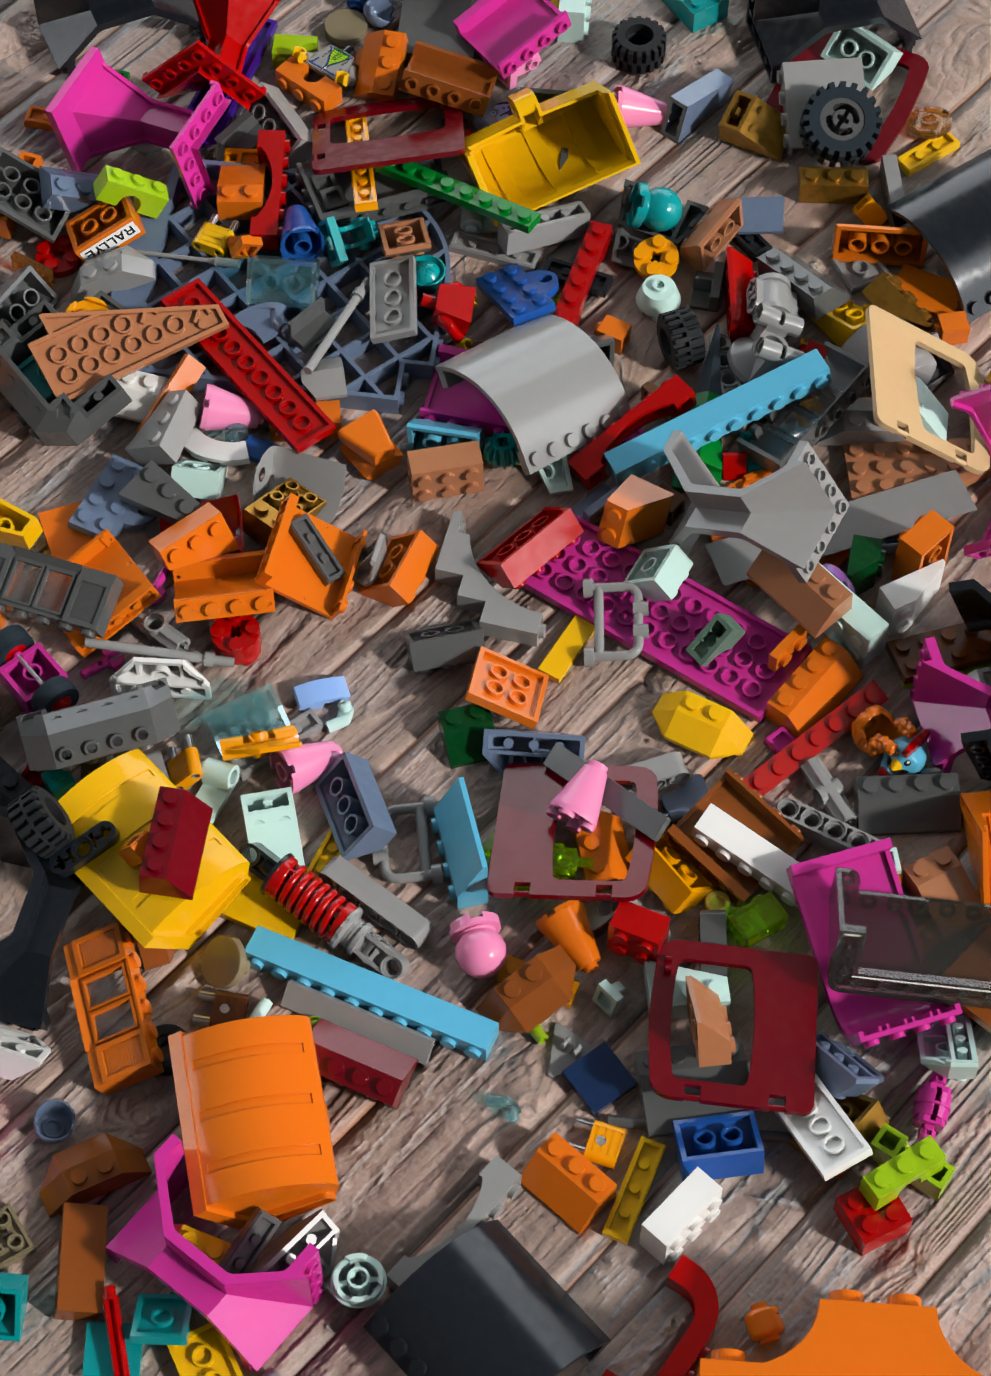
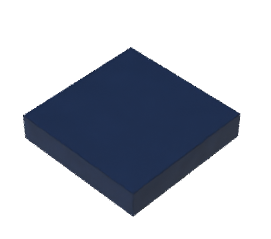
(599, 1078)

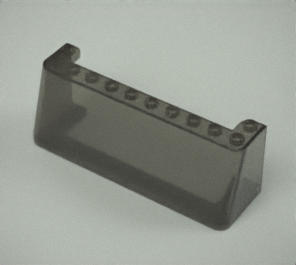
(907, 945)

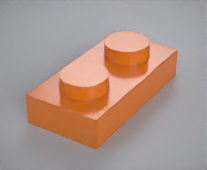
(783, 652)

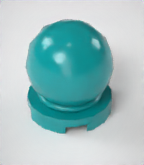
(655, 208)

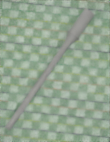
(217, 261)

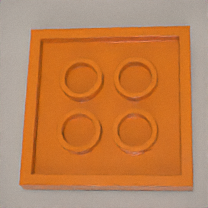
(507, 687)

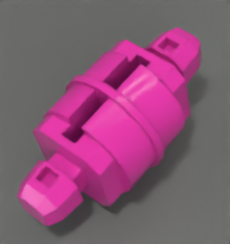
(932, 1106)

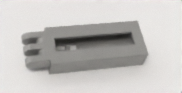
(890, 180)

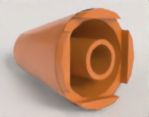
(572, 930)

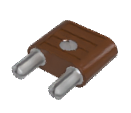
(226, 1007)

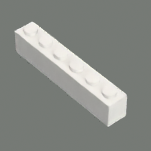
(746, 850)

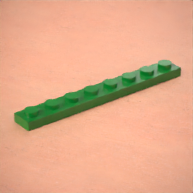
(463, 195)

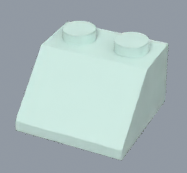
(200, 478)
(660, 572)

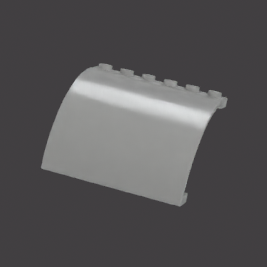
(545, 384)

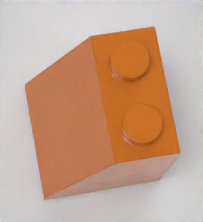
(634, 513)

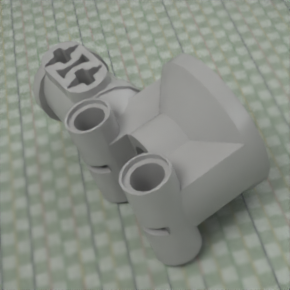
(774, 316)

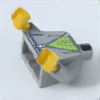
(330, 62)

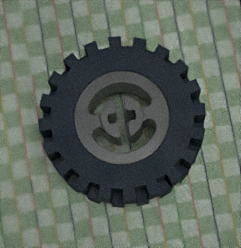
(834, 146)

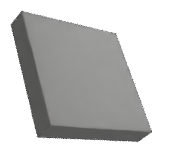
(859, 274)

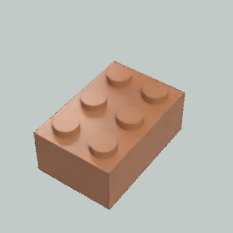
(445, 471)

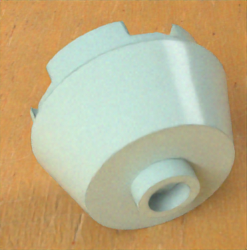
(657, 296)
(358, 1280)

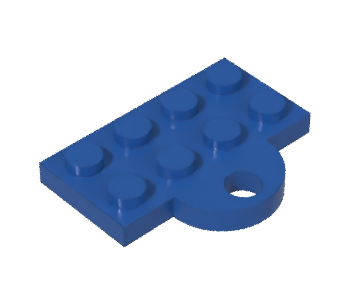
(520, 294)

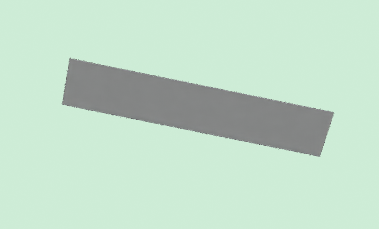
(869, 516)

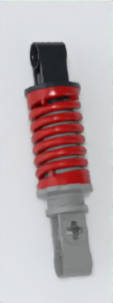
(322, 910)

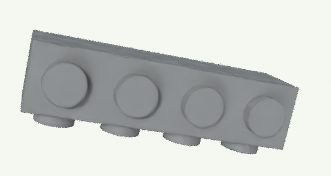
(556, 226)

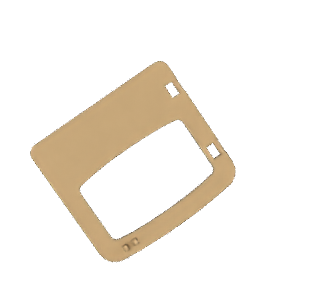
(895, 388)

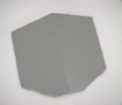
(326, 380)
(371, 561)

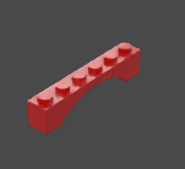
(272, 152)
(589, 257)
(670, 399)

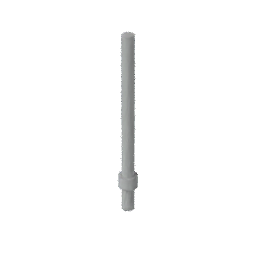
(357, 296)
(208, 659)

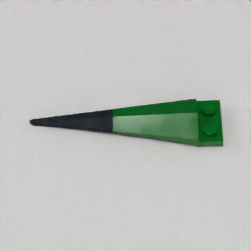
(708, 389)

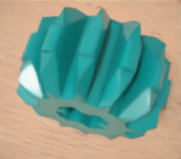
(501, 450)

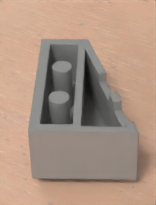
(166, 430)

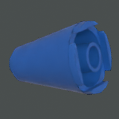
(301, 235)

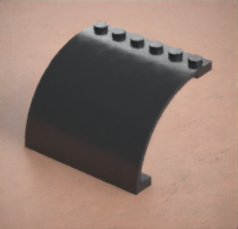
(956, 222)
(484, 1313)

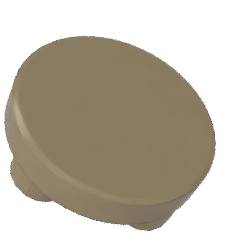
(345, 27)
(224, 962)

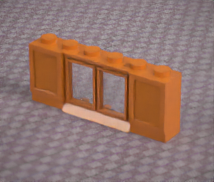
(113, 1009)

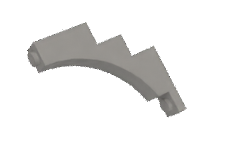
(499, 615)

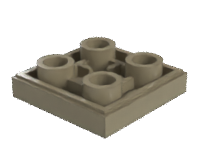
(13, 1239)

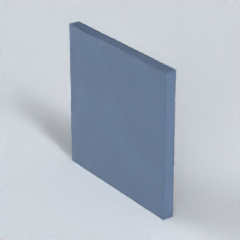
(762, 215)

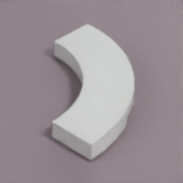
(216, 451)

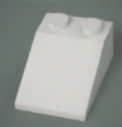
(906, 597)

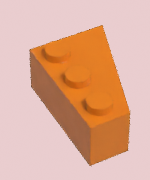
(194, 539)

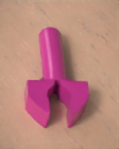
(159, 581)
(105, 662)

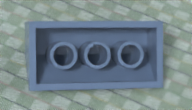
(67, 189)
(354, 807)

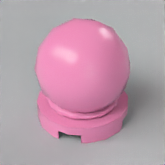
(479, 945)

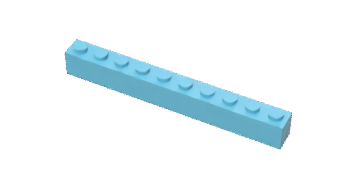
(722, 415)
(372, 992)

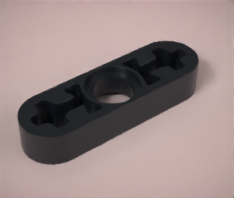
(95, 851)

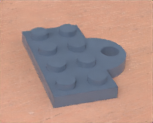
(102, 505)

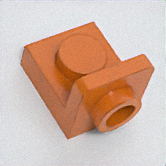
(244, 246)

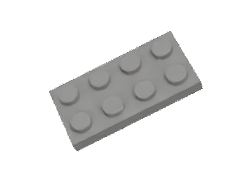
(393, 299)

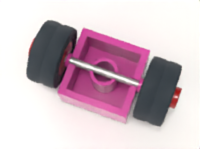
(32, 673)

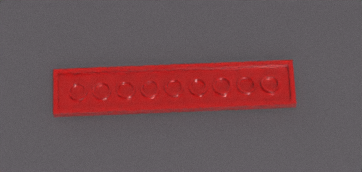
(257, 374)

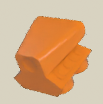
(369, 446)

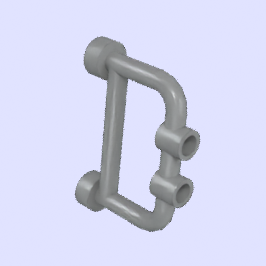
(640, 630)
(428, 870)

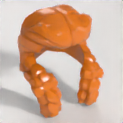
(877, 729)

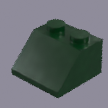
(865, 562)
(463, 733)

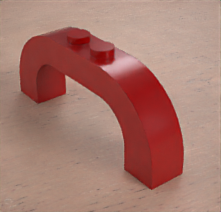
(698, 1289)

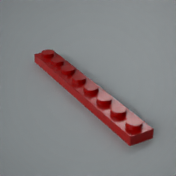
(814, 740)

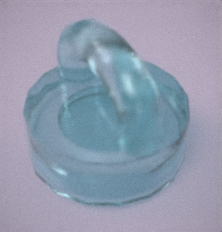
(236, 432)

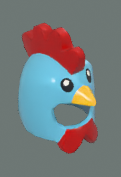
(909, 755)

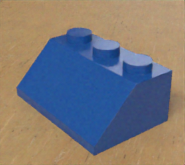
(719, 1145)

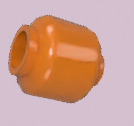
(764, 1323)

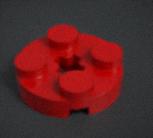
(62, 246)

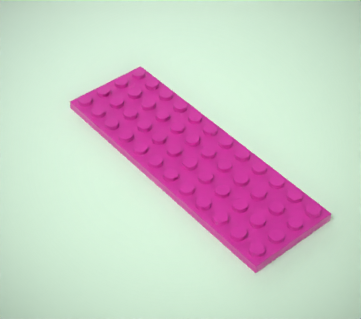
(734, 677)

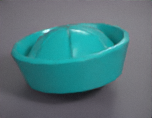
(429, 272)

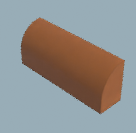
(81, 1261)

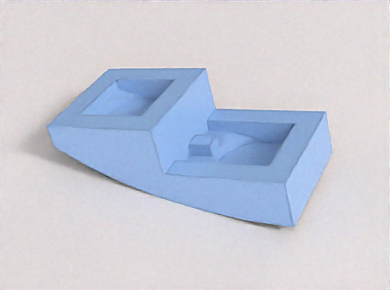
(321, 691)

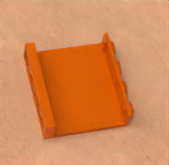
(290, 572)
(221, 588)
(137, 594)

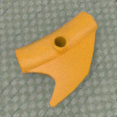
(260, 743)

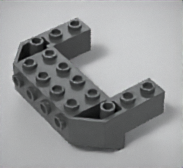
(59, 420)
(99, 728)

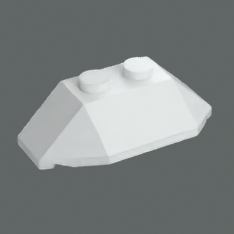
(143, 390)
(181, 676)
(20, 1052)

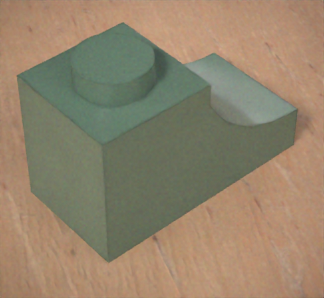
(715, 638)

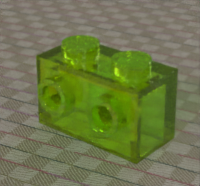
(756, 920)

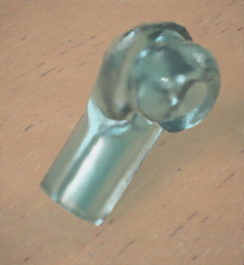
(507, 1104)

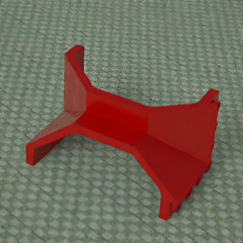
(228, 32)

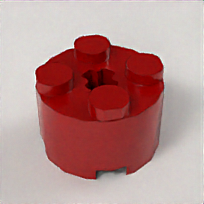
(237, 638)

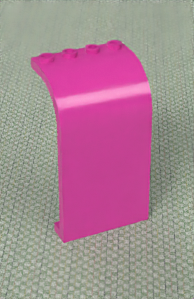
(859, 1017)

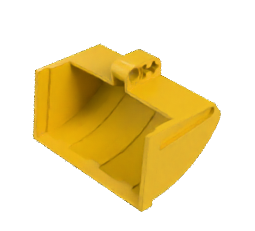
(523, 152)
(126, 796)

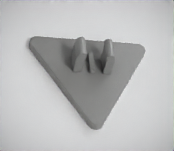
(565, 1050)

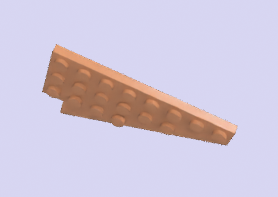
(92, 344)
(892, 464)

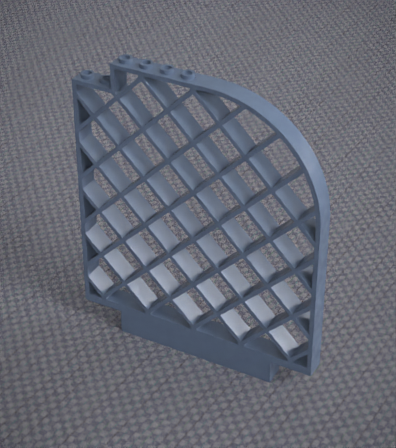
(363, 391)

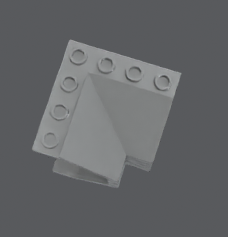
(782, 514)

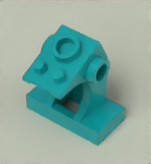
(362, 231)

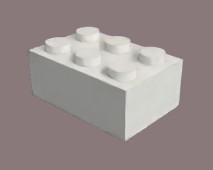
(681, 1216)

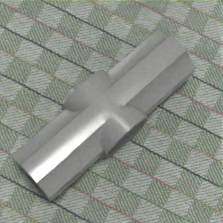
(159, 631)
(828, 792)

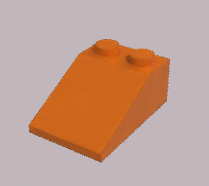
(241, 191)

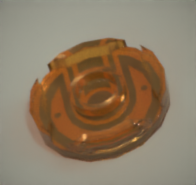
(930, 122)

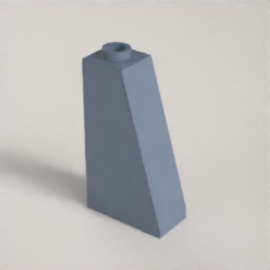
(695, 103)

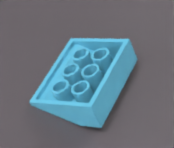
(461, 847)

